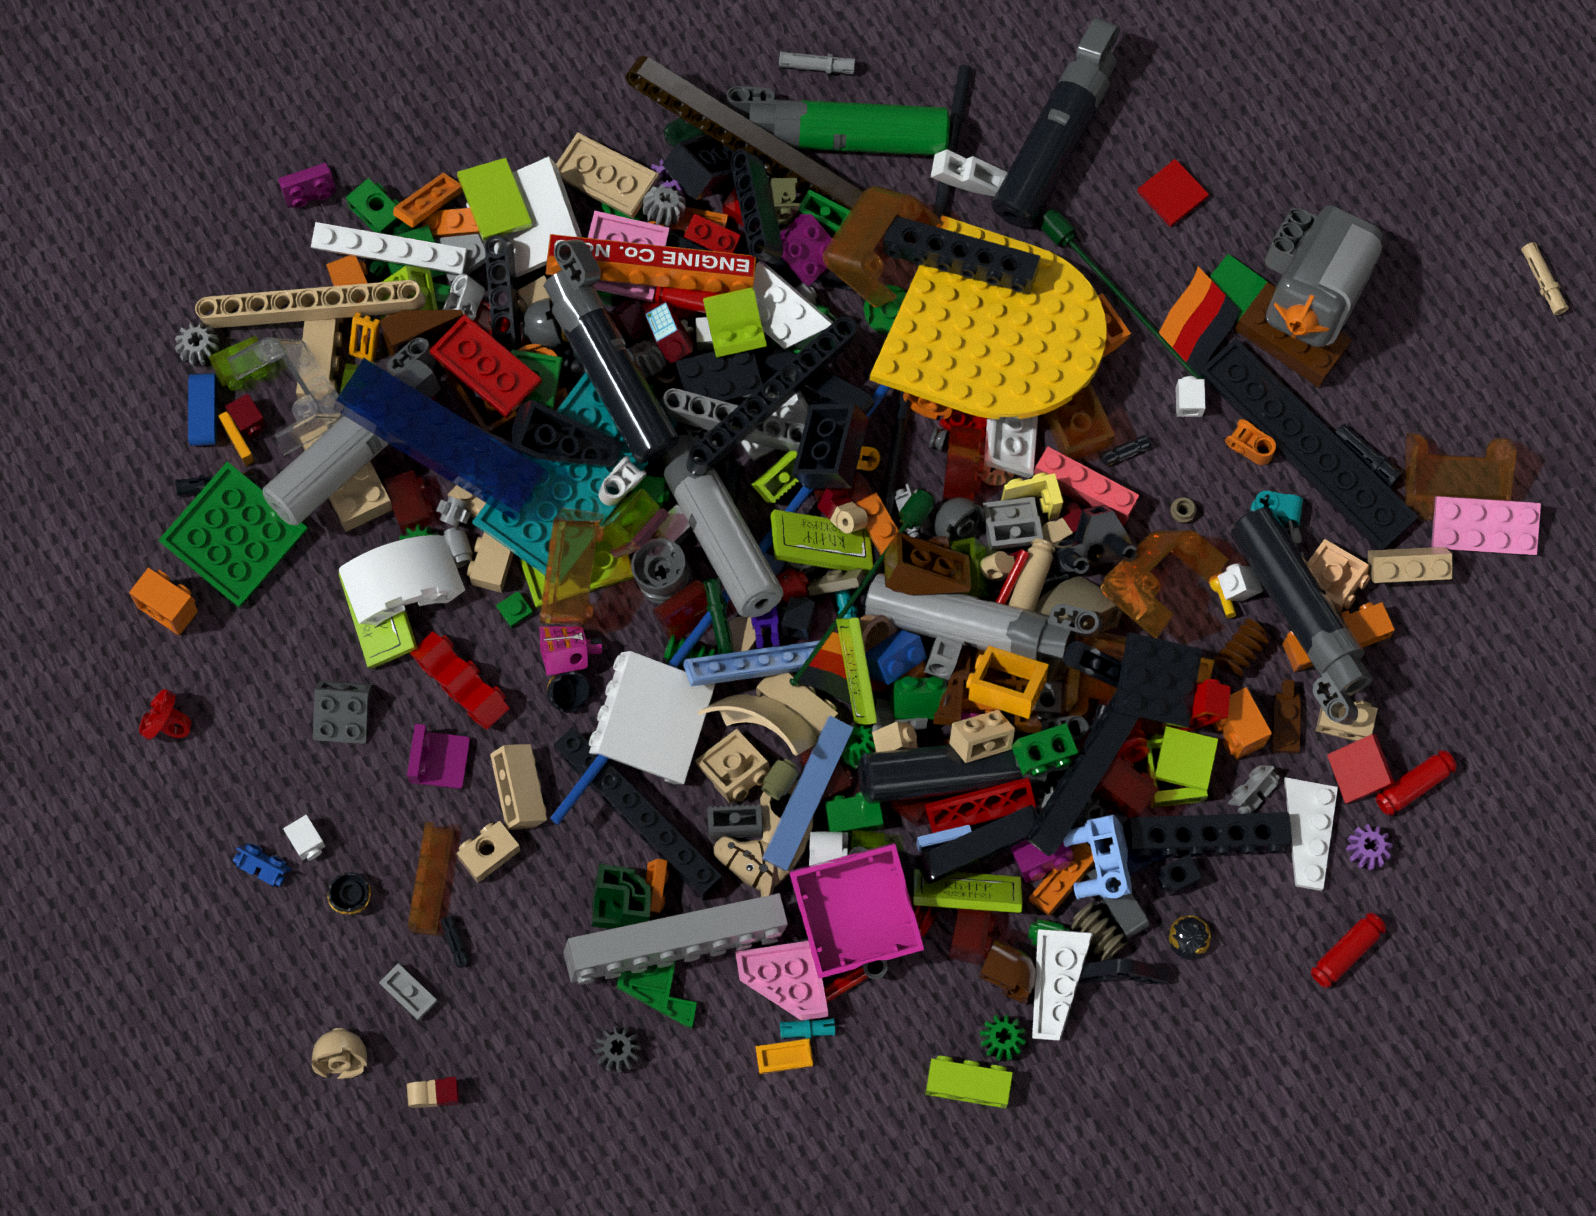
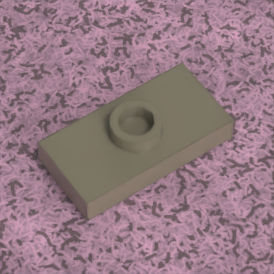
(836, 581)

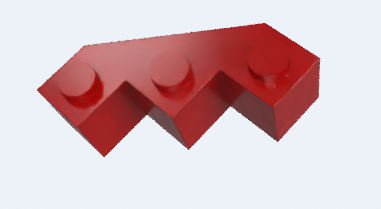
(460, 680)

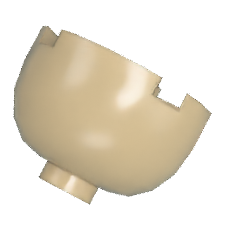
(339, 1053)

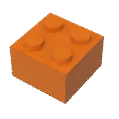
(164, 601)
(1245, 726)

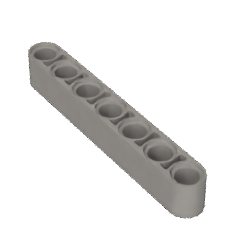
(708, 419)

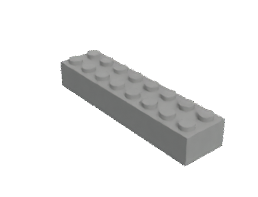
(675, 938)

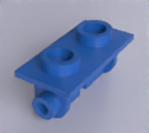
(271, 867)

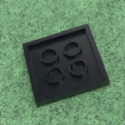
(1157, 680)

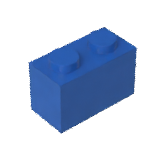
(895, 656)

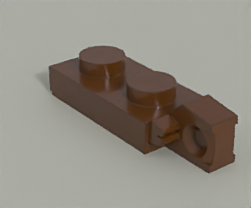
(1286, 720)

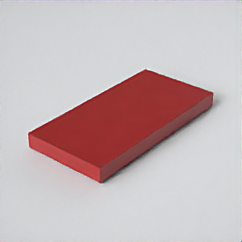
(485, 366)

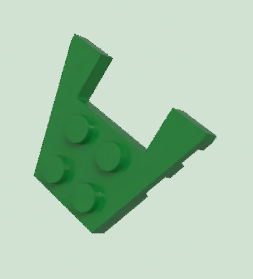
(653, 989)

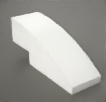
(967, 173)

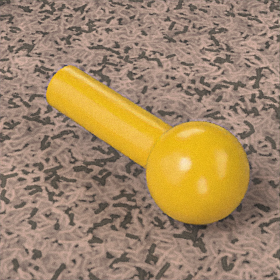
(1227, 604)

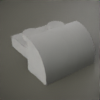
(1012, 523)

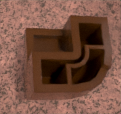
(1010, 970)

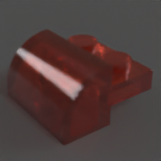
(682, 610)

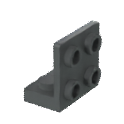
(341, 711)

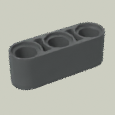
(1122, 910)

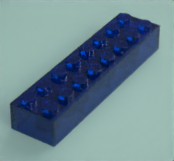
(439, 439)

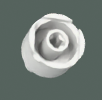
(827, 846)

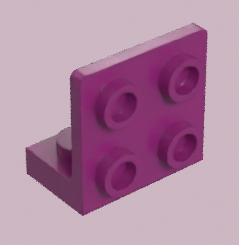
(307, 185)
(804, 247)
(437, 759)

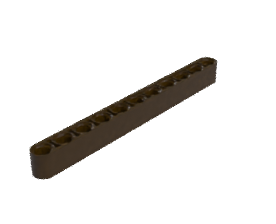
(737, 131)

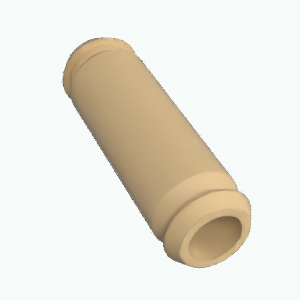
(1033, 575)

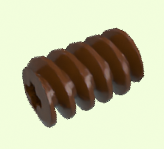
(1241, 648)

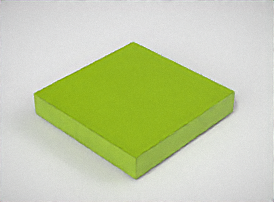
(1186, 758)

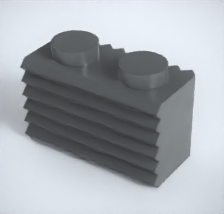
(735, 821)

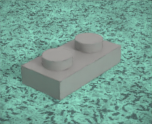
(408, 992)

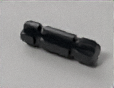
(1125, 450)
(455, 941)

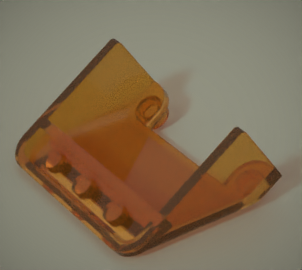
(1456, 475)

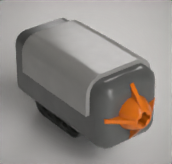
(1323, 272)

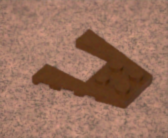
(951, 701)

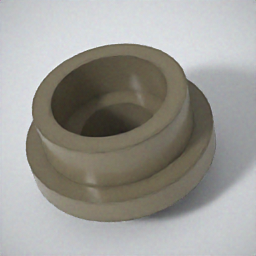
(1186, 503)

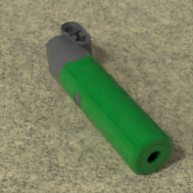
(843, 124)

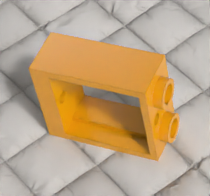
(1001, 697)

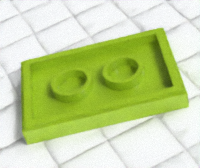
(494, 199)

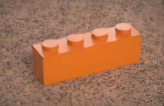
(1368, 626)

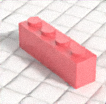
(1087, 485)

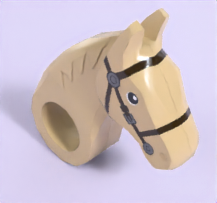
(746, 857)

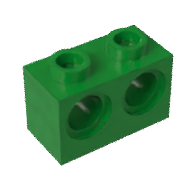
(1042, 745)

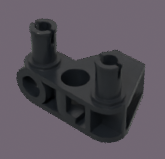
(1101, 533)

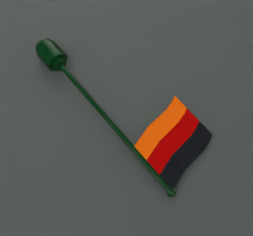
(1195, 321)
(825, 664)

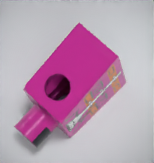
(566, 648)

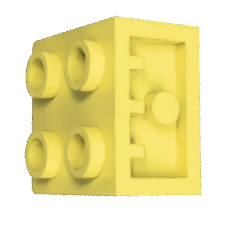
(1039, 486)

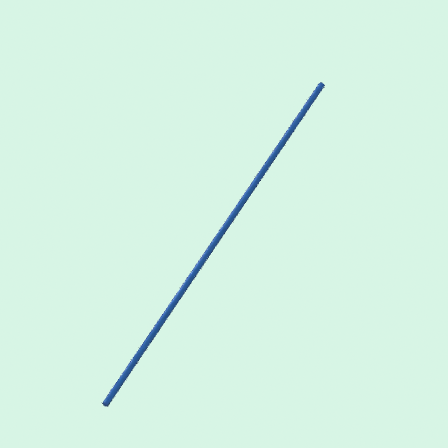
(690, 642)

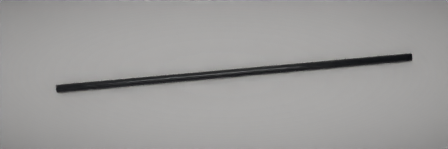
(903, 410)

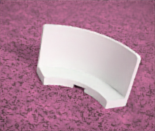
(399, 575)

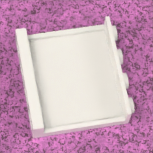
(549, 213)
(650, 717)

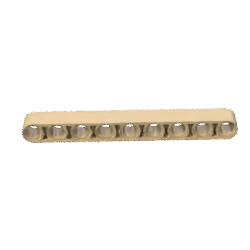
(300, 298)

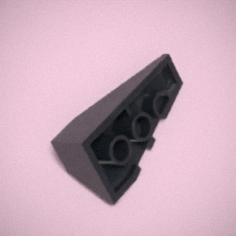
(555, 437)

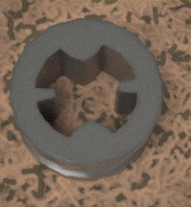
(938, 438)

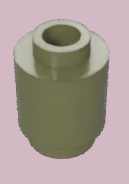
(780, 779)

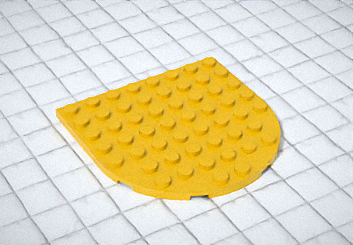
(992, 346)

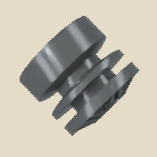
(655, 560)

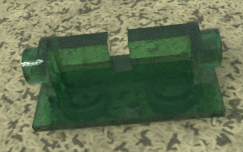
(680, 131)

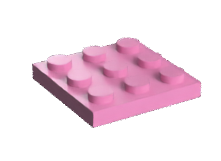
(623, 229)

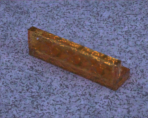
(430, 880)

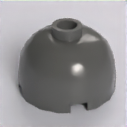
(541, 325)
(958, 519)

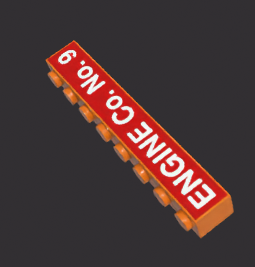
(664, 265)

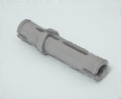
(814, 62)

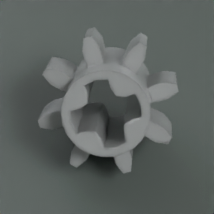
(453, 511)

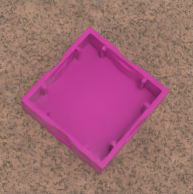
(856, 910)

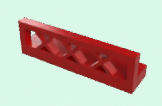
(980, 805)

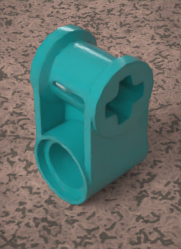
(1285, 506)

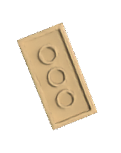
(606, 175)

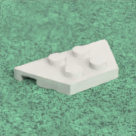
(783, 310)

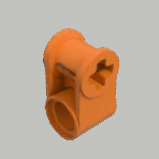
(1250, 440)

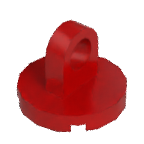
(163, 717)

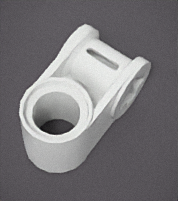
(465, 296)
(623, 478)

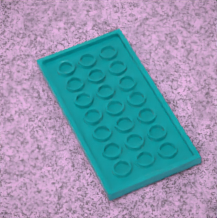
(560, 486)

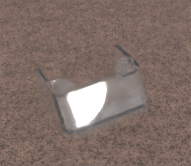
(312, 412)

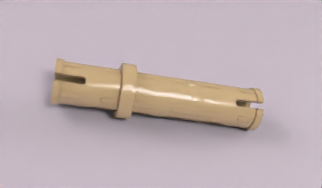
(1549, 288)

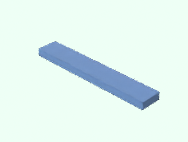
(747, 664)
(807, 793)

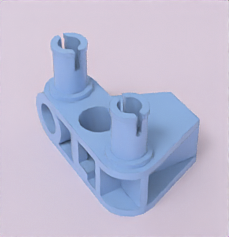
(1107, 862)

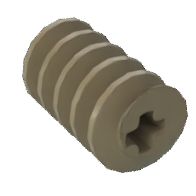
(1102, 935)

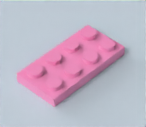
(1486, 525)

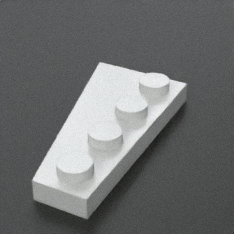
(1311, 821)
(1058, 973)

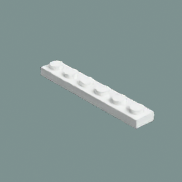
(389, 248)

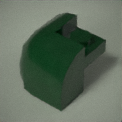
(619, 898)

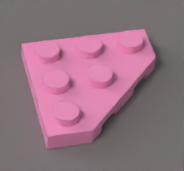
(785, 977)

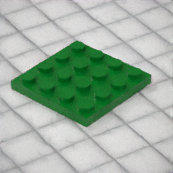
(231, 535)

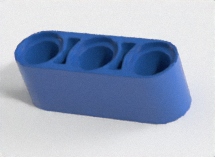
(202, 409)

